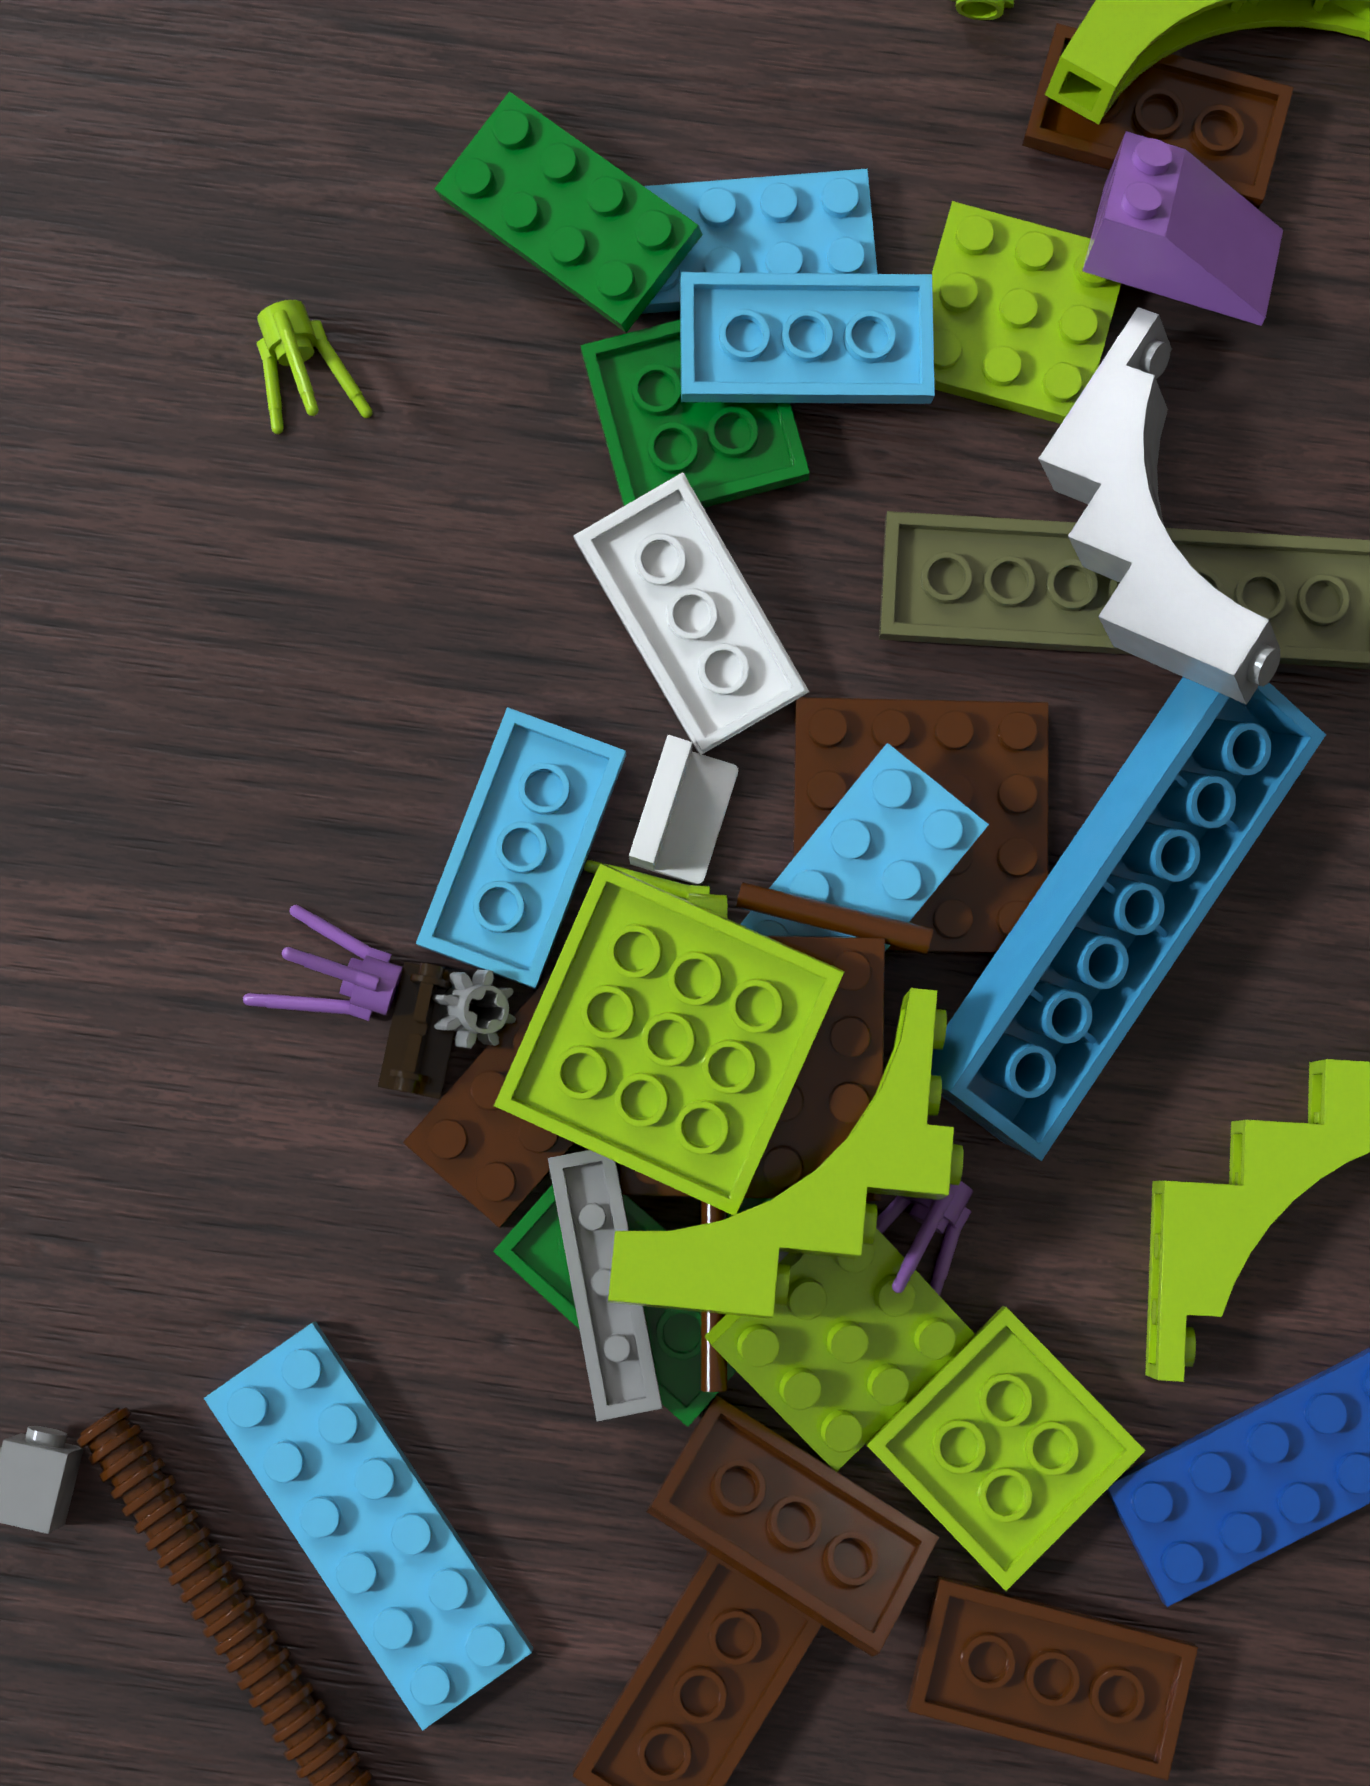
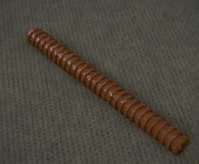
(221, 1603)

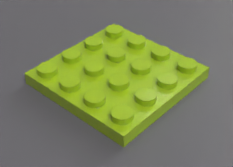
(668, 1038)

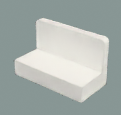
(683, 813)

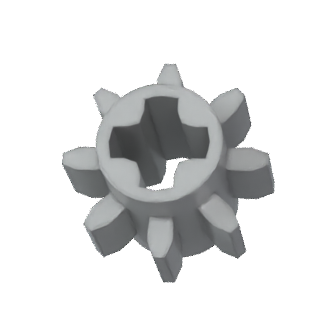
(491, 1003)

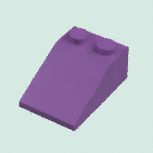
(1182, 232)

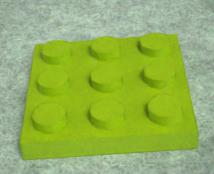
(1016, 313)
(843, 1346)
(1005, 1447)

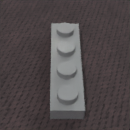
(611, 1333)

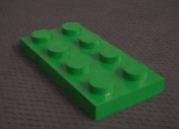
(568, 211)
(539, 1257)

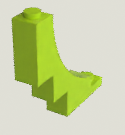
(1210, 1229)

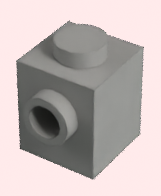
(37, 1479)

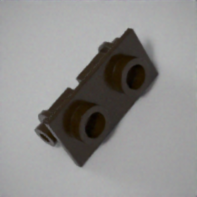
(415, 1050)

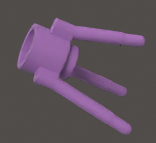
(368, 982)
(934, 1216)

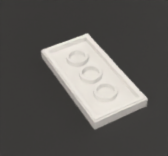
(691, 613)

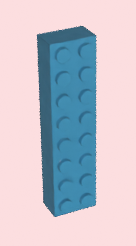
(1119, 909)

